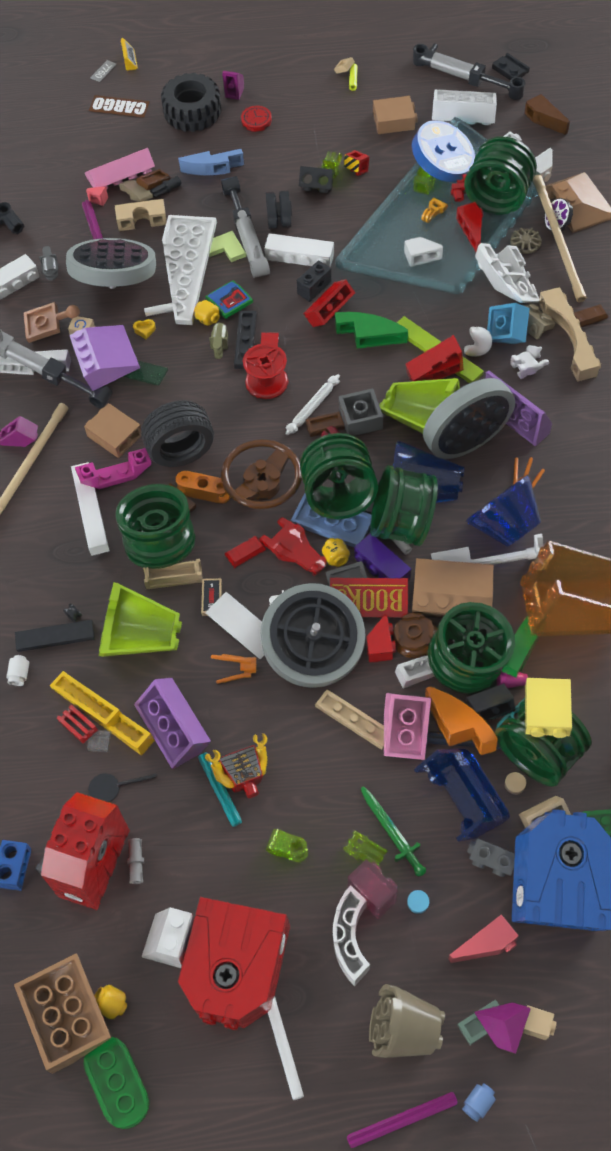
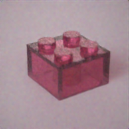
(374, 887)

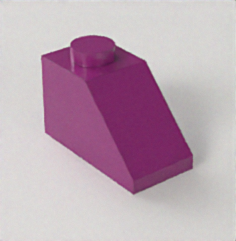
(233, 84)
(18, 433)

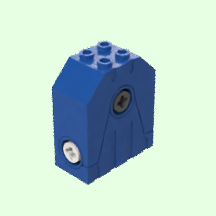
(563, 873)

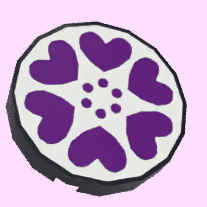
(563, 213)

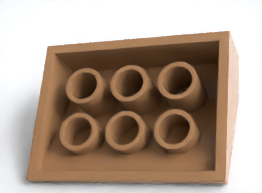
(449, 583)
(62, 1013)

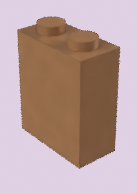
(394, 114)
(113, 430)

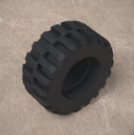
(191, 115)

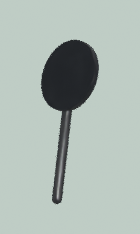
(107, 786)

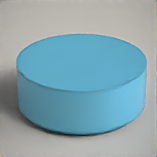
(418, 901)

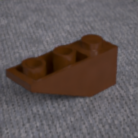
(545, 114)

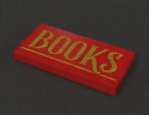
(375, 595)

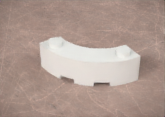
(344, 938)

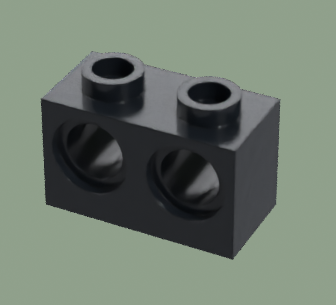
(317, 174)

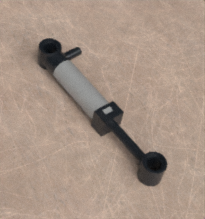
(473, 73)

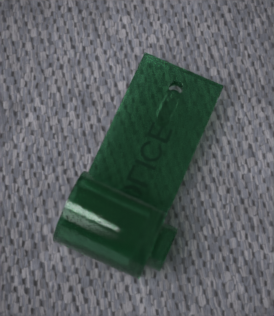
(148, 373)

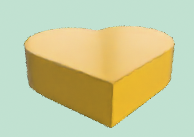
(144, 328)

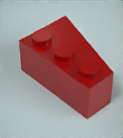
(437, 362)

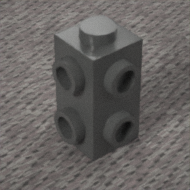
(491, 855)

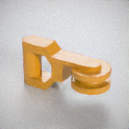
(433, 211)

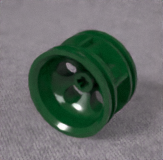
(544, 757)

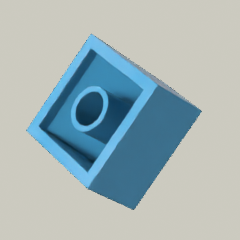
(508, 323)

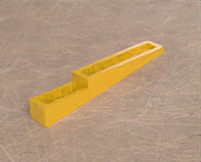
(103, 713)

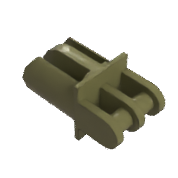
(219, 340)

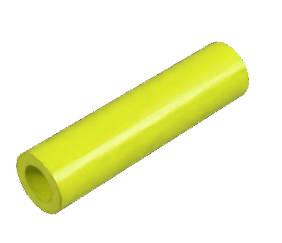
(353, 78)

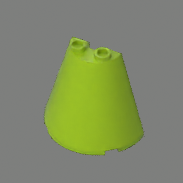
(416, 400)
(137, 625)

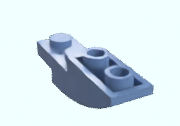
(209, 164)

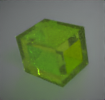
(423, 182)

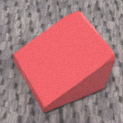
(97, 195)

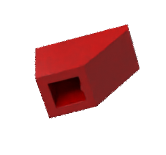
(379, 642)

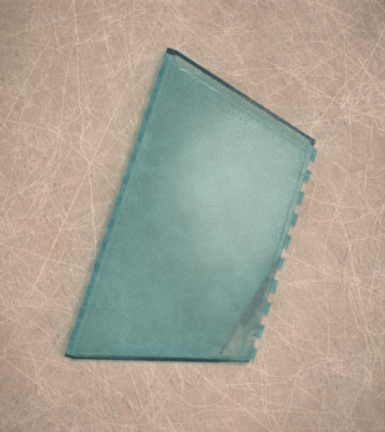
(381, 241)

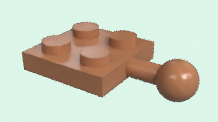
(45, 320)

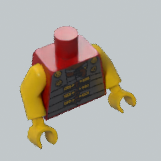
(241, 768)

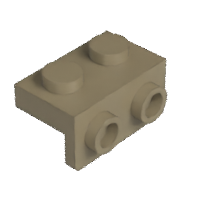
(538, 321)

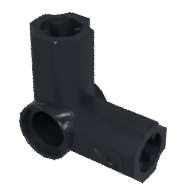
(9, 218)

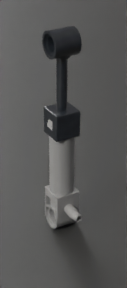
(50, 369)

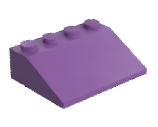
(104, 354)
(527, 418)

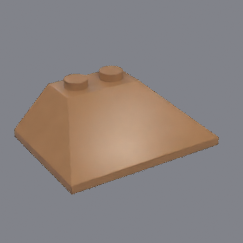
(587, 201)

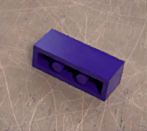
(380, 559)

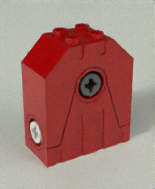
(84, 849)
(237, 945)

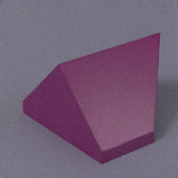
(505, 1024)

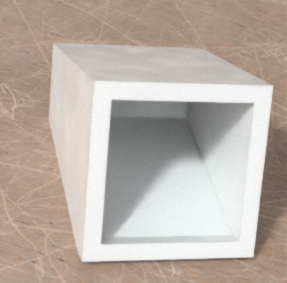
(169, 937)

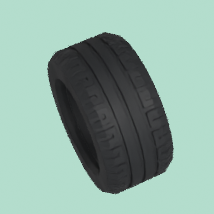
(172, 419)

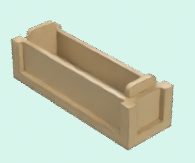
(175, 575)

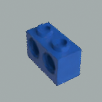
(16, 865)

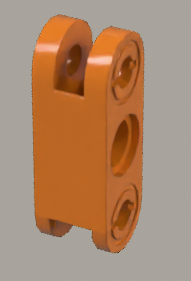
(191, 483)

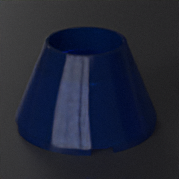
(509, 514)

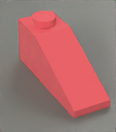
(487, 942)

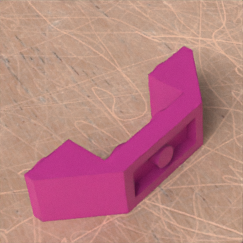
(116, 474)

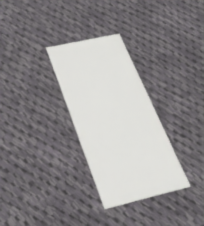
(238, 622)

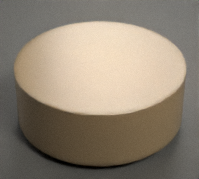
(515, 783)

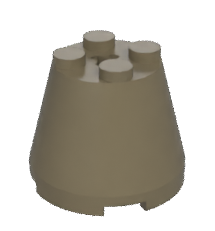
(404, 1025)

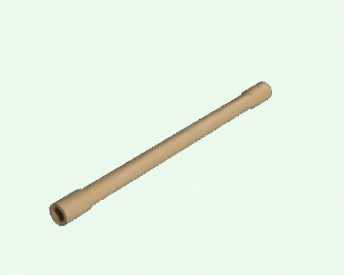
(576, 285)
(56, 417)

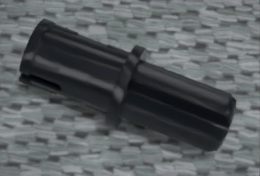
(166, 186)

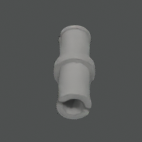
(135, 861)

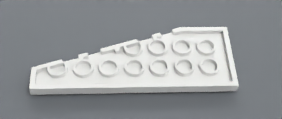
(186, 252)

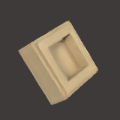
(344, 65)

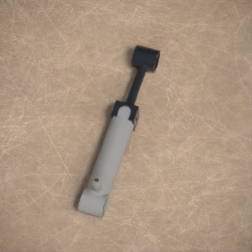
(243, 223)

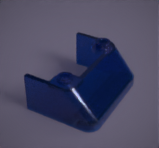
(468, 789)

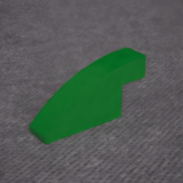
(370, 329)
(523, 648)

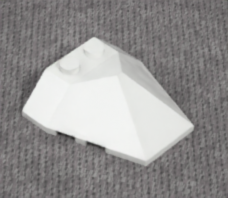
(507, 272)

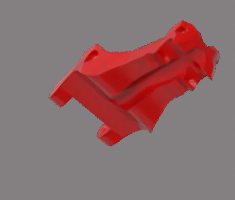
(292, 546)

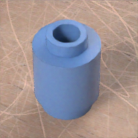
(479, 1102)

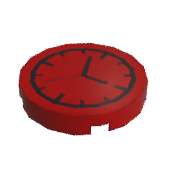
(256, 118)

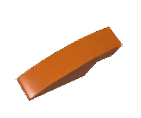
(460, 722)

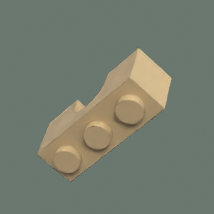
(129, 213)

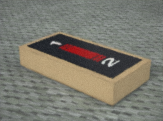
(210, 593)

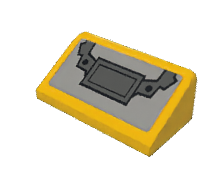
(129, 55)

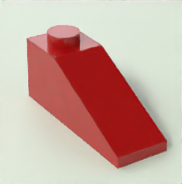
(470, 220)

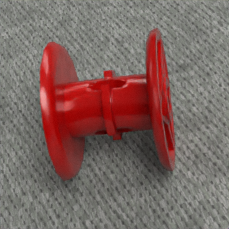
(265, 371)

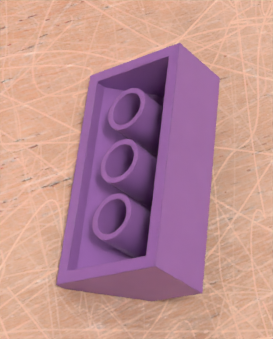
(171, 722)

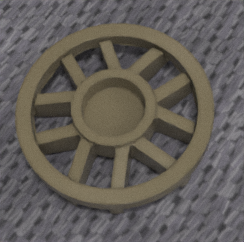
(526, 240)

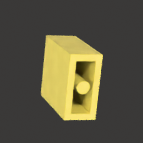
(548, 707)

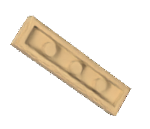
(352, 718)

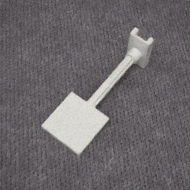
(463, 554)

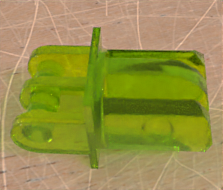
(332, 163)
(366, 850)

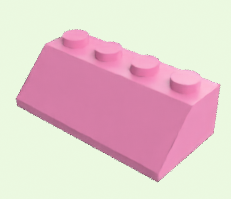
(121, 169)

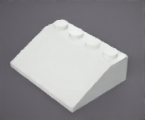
(465, 105)

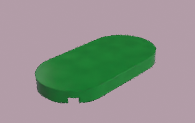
(117, 1084)

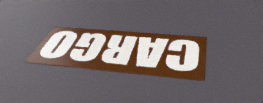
(119, 106)

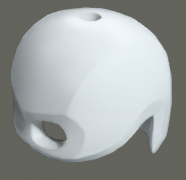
(482, 342)

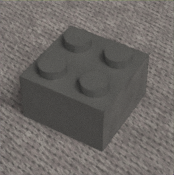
(360, 412)

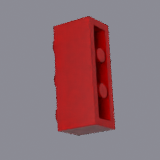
(329, 303)

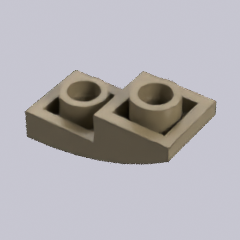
(136, 191)

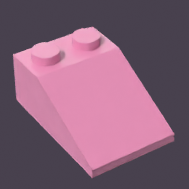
(406, 726)

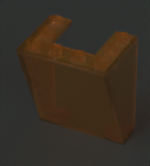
(568, 592)

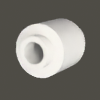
(17, 670)

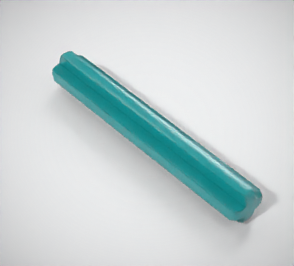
(221, 793)

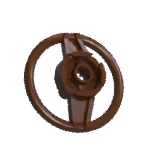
(262, 470)

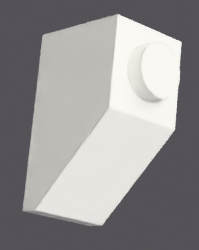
(544, 164)
(422, 251)

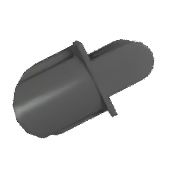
(49, 263)

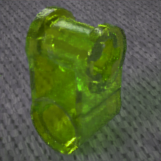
(283, 845)

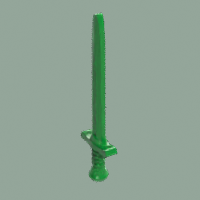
(395, 835)

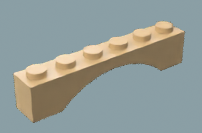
(584, 362)

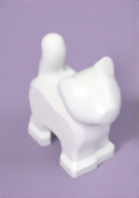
(527, 361)

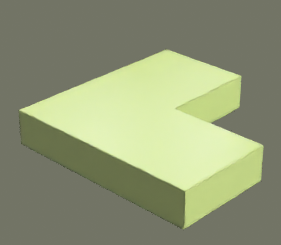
(229, 244)

